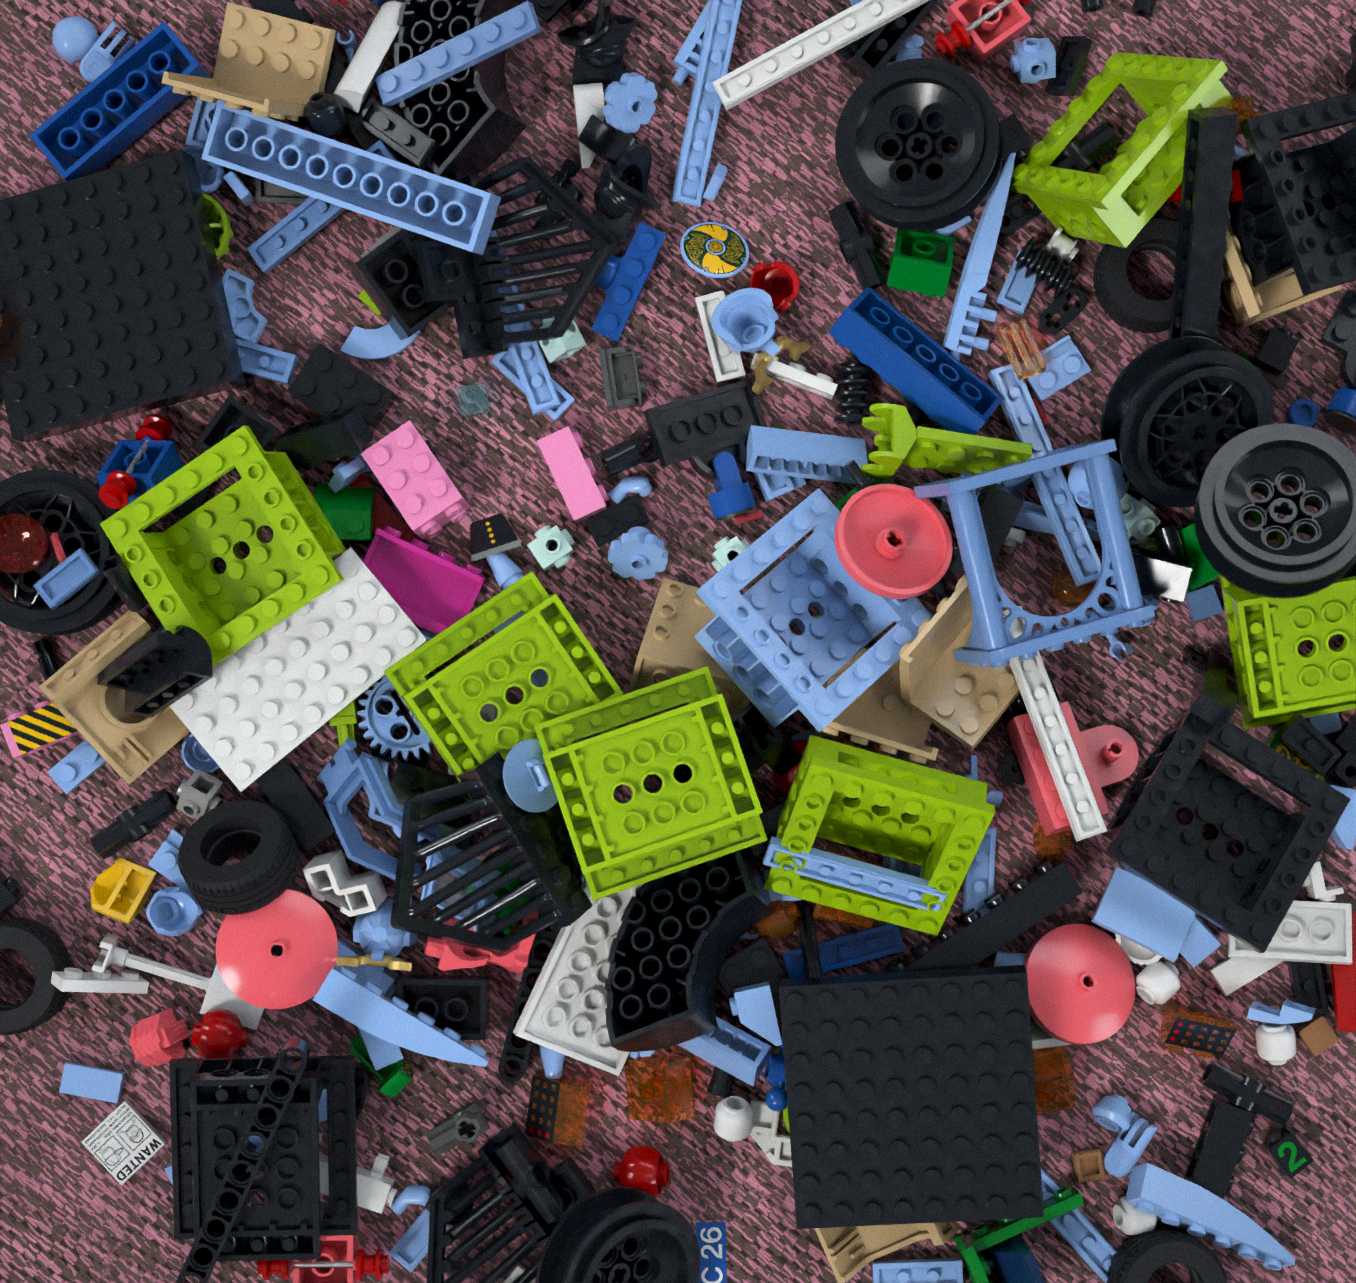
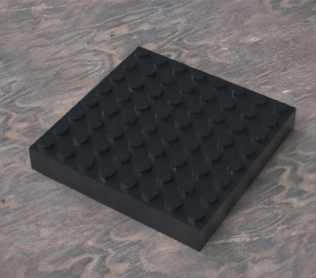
(111, 299)
(911, 1097)

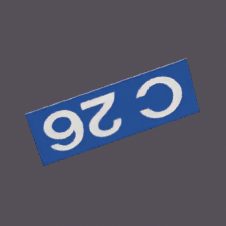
(712, 1249)

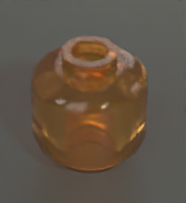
(1067, 592)
(1051, 846)
(782, 922)

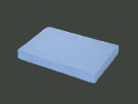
(1143, 914)

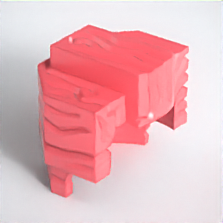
(158, 1038)

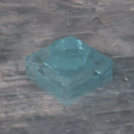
(473, 400)

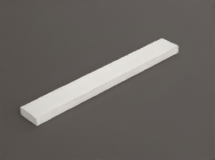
(808, 48)
(1056, 742)

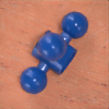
(775, 1076)

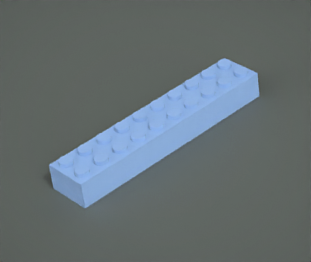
(351, 178)

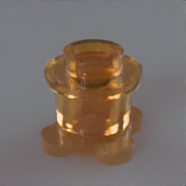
(1244, 108)

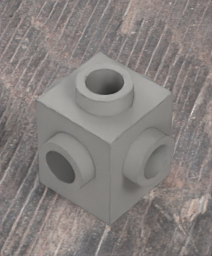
(199, 794)

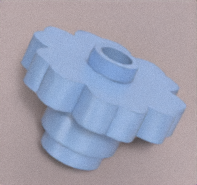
(629, 102)
(638, 554)

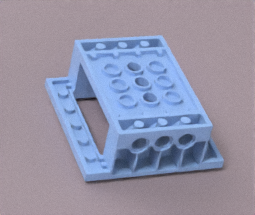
(753, 633)

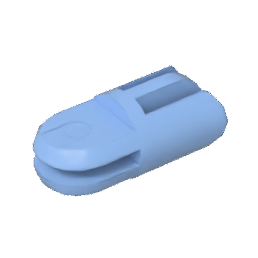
(100, 59)
(1128, 1146)

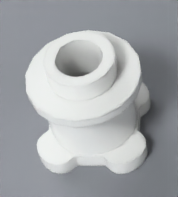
(1062, 246)

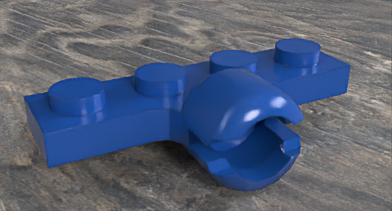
(625, 279)

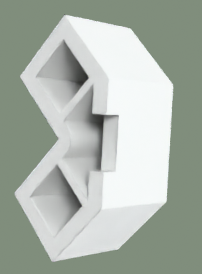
(332, 881)

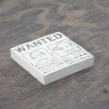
(124, 1142)

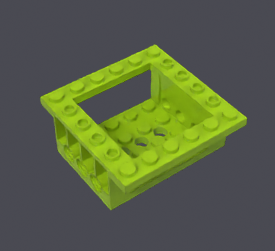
(1147, 166)
(254, 591)
(540, 639)
(1264, 645)
(659, 830)
(940, 836)

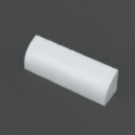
(369, 57)

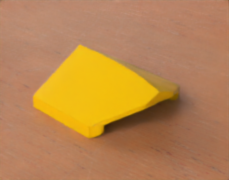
(122, 890)

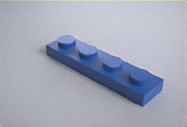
(848, 949)

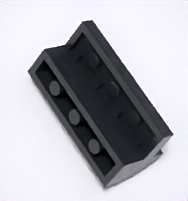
(876, 48)
(160, 670)

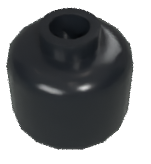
(325, 115)

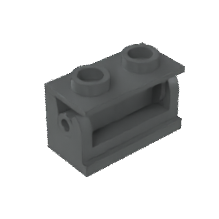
(621, 377)

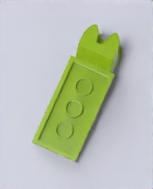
(933, 448)

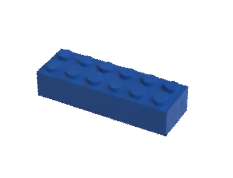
(116, 106)
(915, 364)

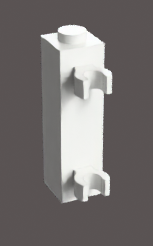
(373, 1187)

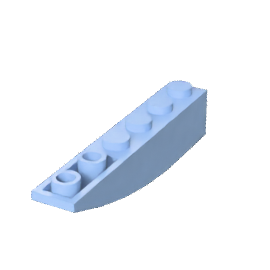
(392, 1020)
(1202, 1215)

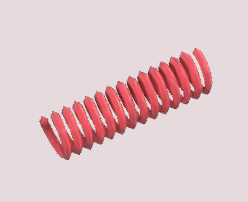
(1043, 415)
(749, 518)
(60, 546)

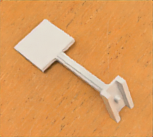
(217, 992)

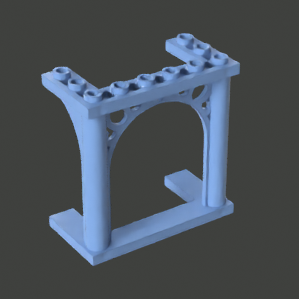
(990, 634)

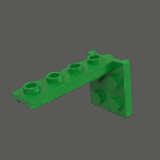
(987, 1235)

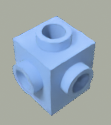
(1033, 60)

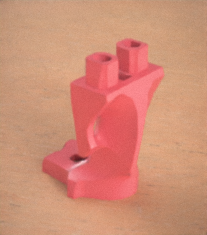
(459, 956)

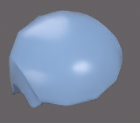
(73, 38)
(196, 756)

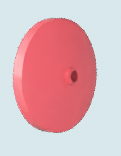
(893, 541)
(285, 979)
(1056, 990)

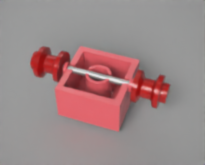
(982, 27)
(339, 1263)

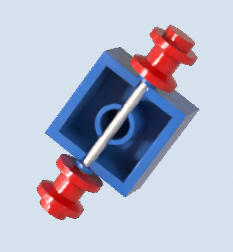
(139, 463)

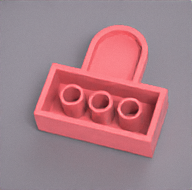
(1105, 753)

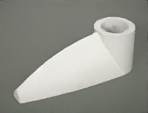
(588, 102)

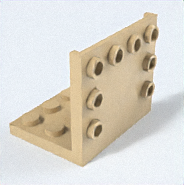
(263, 64)
(1259, 303)
(672, 649)
(948, 692)
(883, 718)

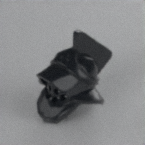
(599, 46)
(621, 196)

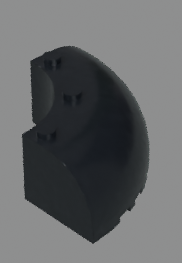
(469, 110)
(674, 949)

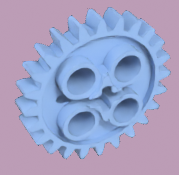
(383, 726)

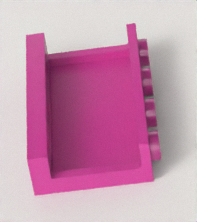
(423, 584)

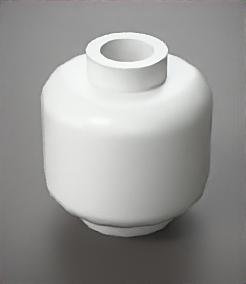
(1158, 982)
(1276, 1042)
(733, 1118)
(1131, 1220)

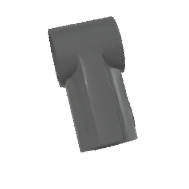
(465, 1125)

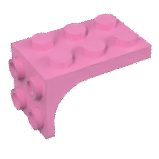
(415, 481)

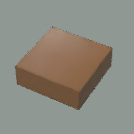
(1317, 1035)
(1088, 1165)

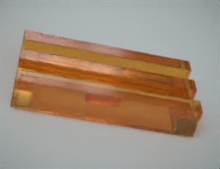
(1013, 329)

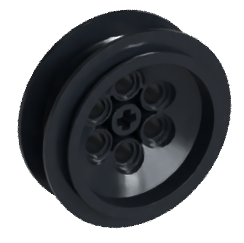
(872, 122)
(1157, 392)
(1262, 462)
(76, 501)
(621, 1239)

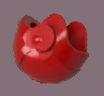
(778, 281)

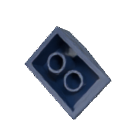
(1013, 1262)

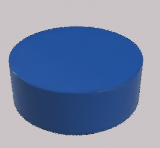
(1302, 412)

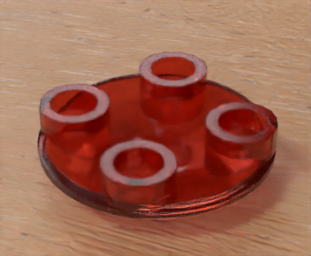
(21, 543)

